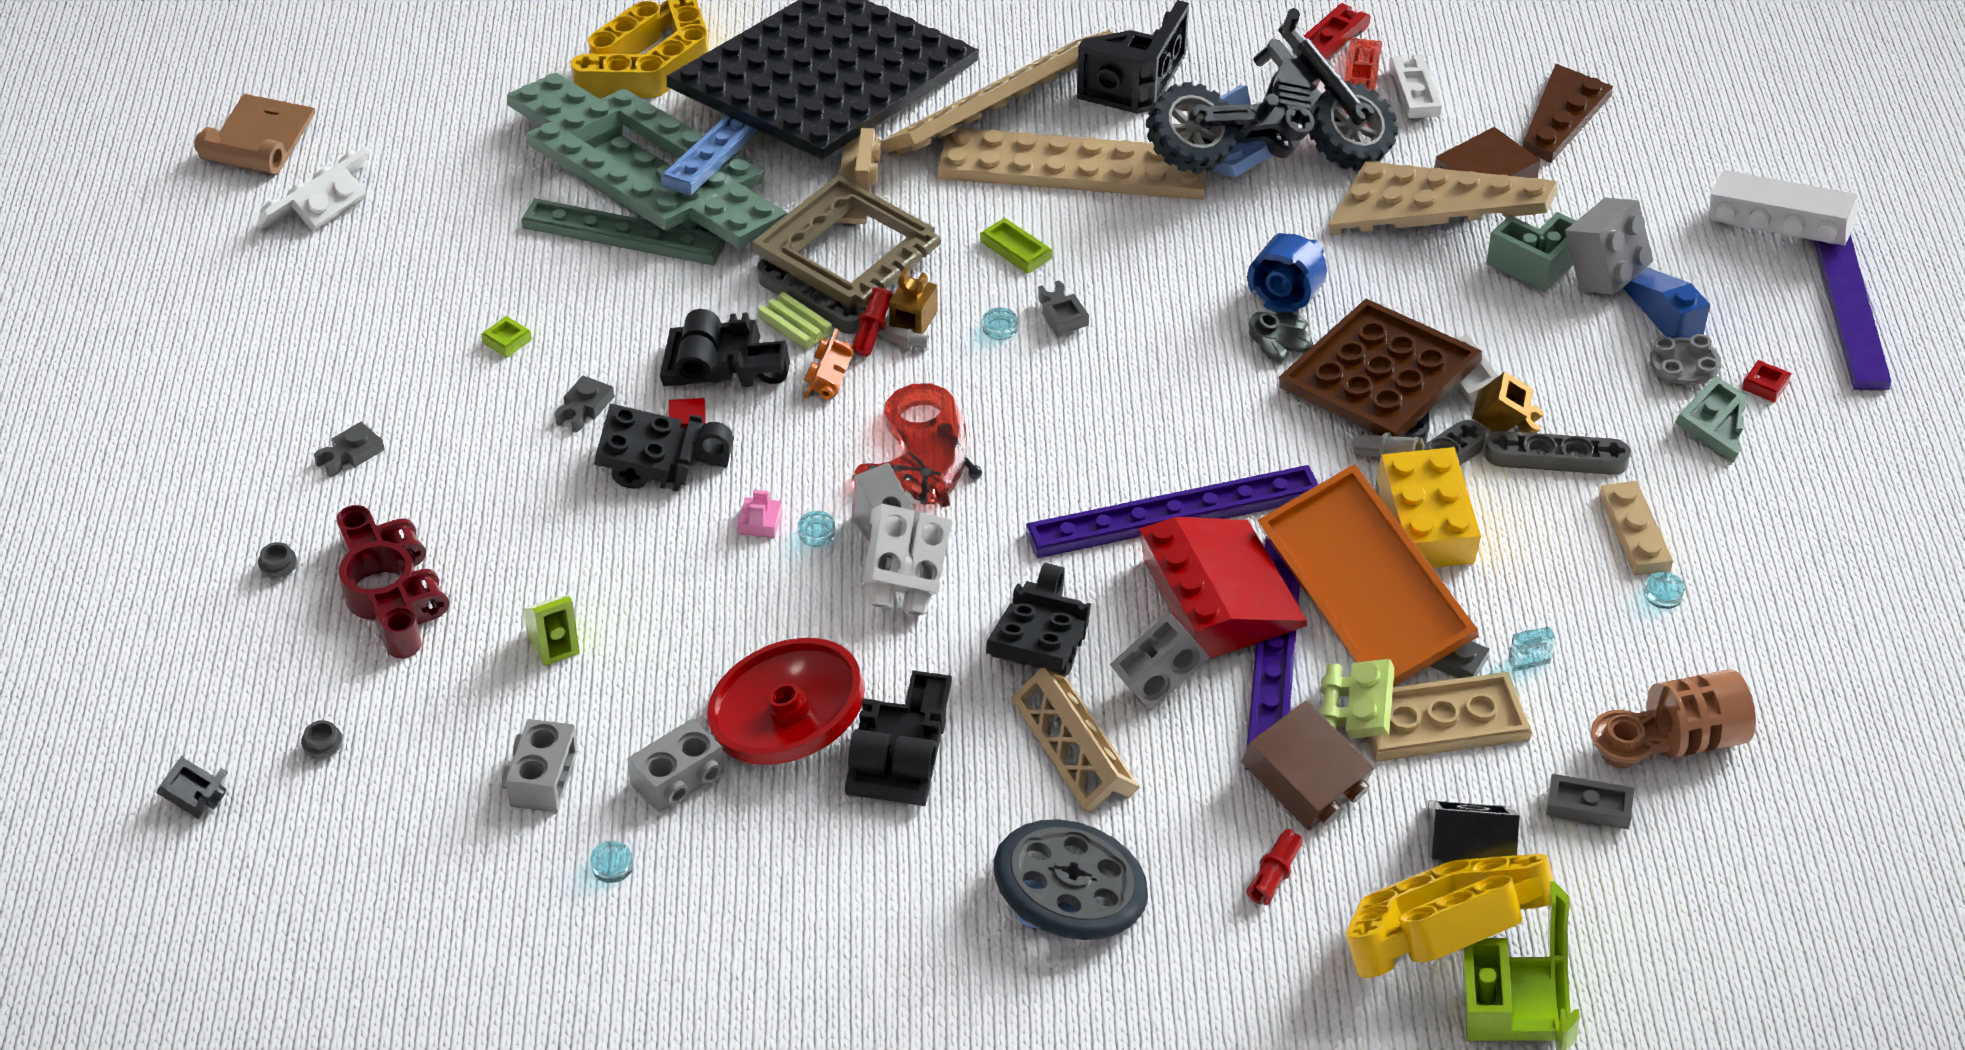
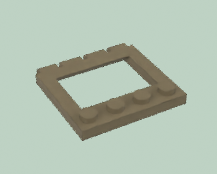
(820, 211)

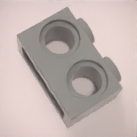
(1159, 661)
(541, 765)
(676, 765)

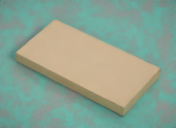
(1452, 717)

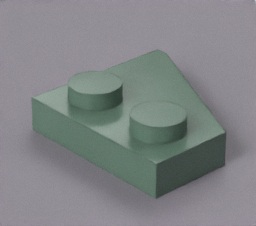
(1716, 417)

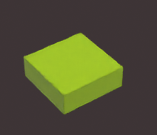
(506, 336)

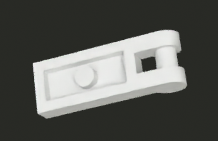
(1415, 86)

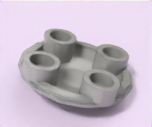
(1685, 359)

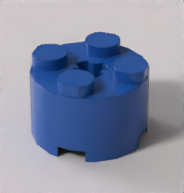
(1287, 272)

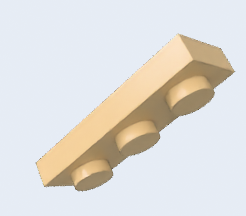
(1636, 528)

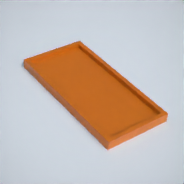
(1367, 575)

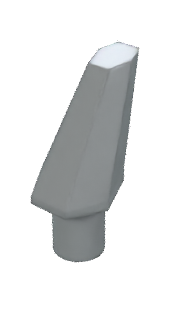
(904, 337)

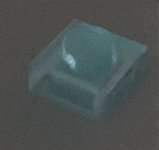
(1531, 648)

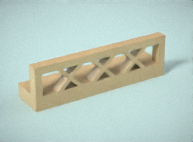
(1085, 733)

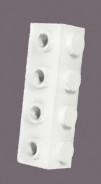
(1783, 207)

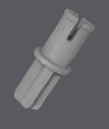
(1386, 444)

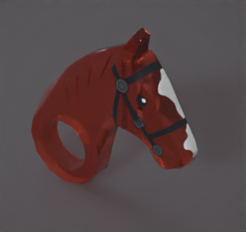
(933, 448)

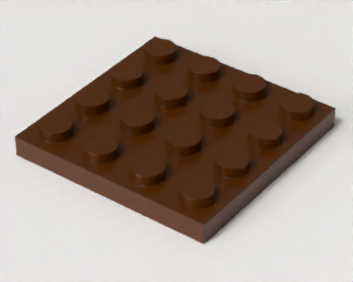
(1380, 369)

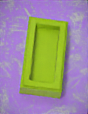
(1016, 245)

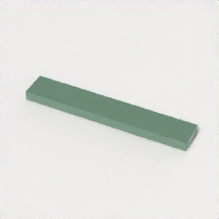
(622, 231)

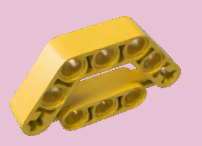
(616, 47)
(1445, 910)

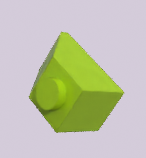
(552, 629)

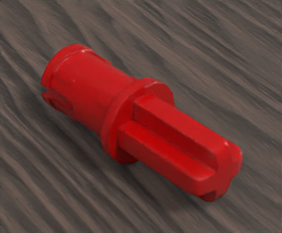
(871, 321)
(1274, 867)

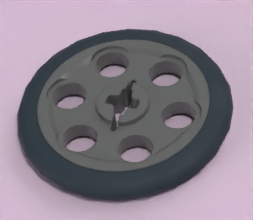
(1040, 906)

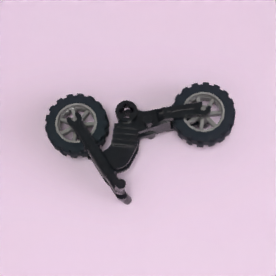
(1283, 108)

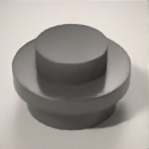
(277, 560)
(321, 739)

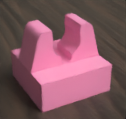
(760, 515)

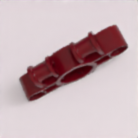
(397, 606)

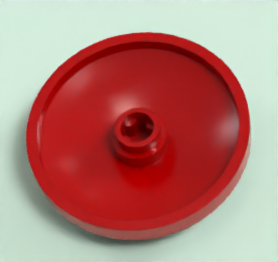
(786, 701)

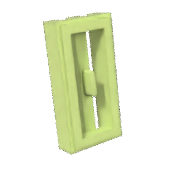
(799, 317)

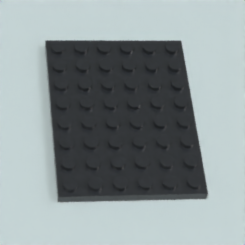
(822, 71)

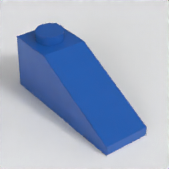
(1669, 303)

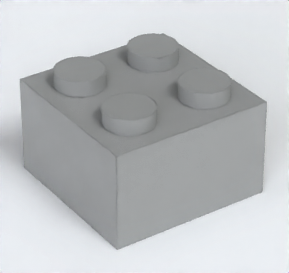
(1609, 245)

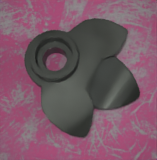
(1279, 333)

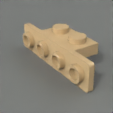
(860, 168)

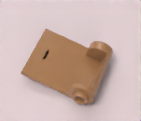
(256, 134)

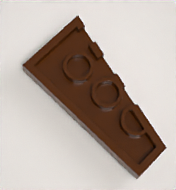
(1564, 110)

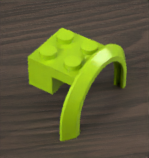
(1522, 995)

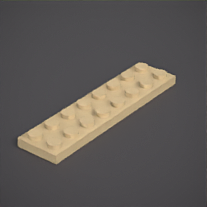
(987, 98)
(1064, 164)

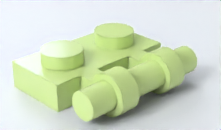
(1368, 700)

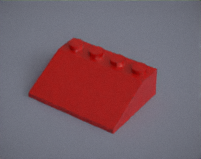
(1219, 582)

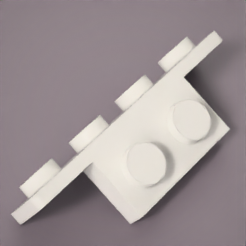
(323, 197)

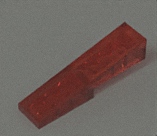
(1363, 63)

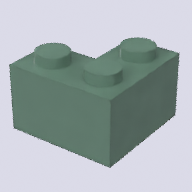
(1531, 253)

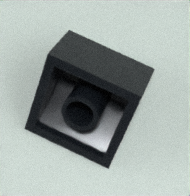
(1471, 831)

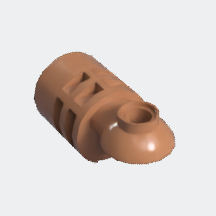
(1679, 720)

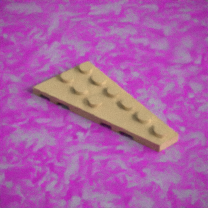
(1433, 195)

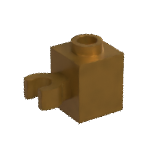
(913, 303)
(1506, 404)

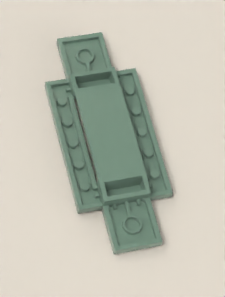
(589, 142)

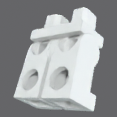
(905, 557)

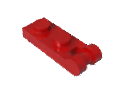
(1337, 29)

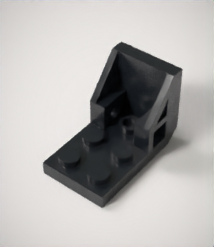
(1130, 66)

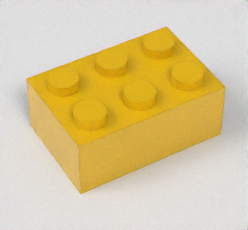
(1431, 504)

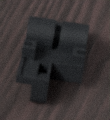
(715, 350)
(655, 446)
(1041, 624)
(899, 743)

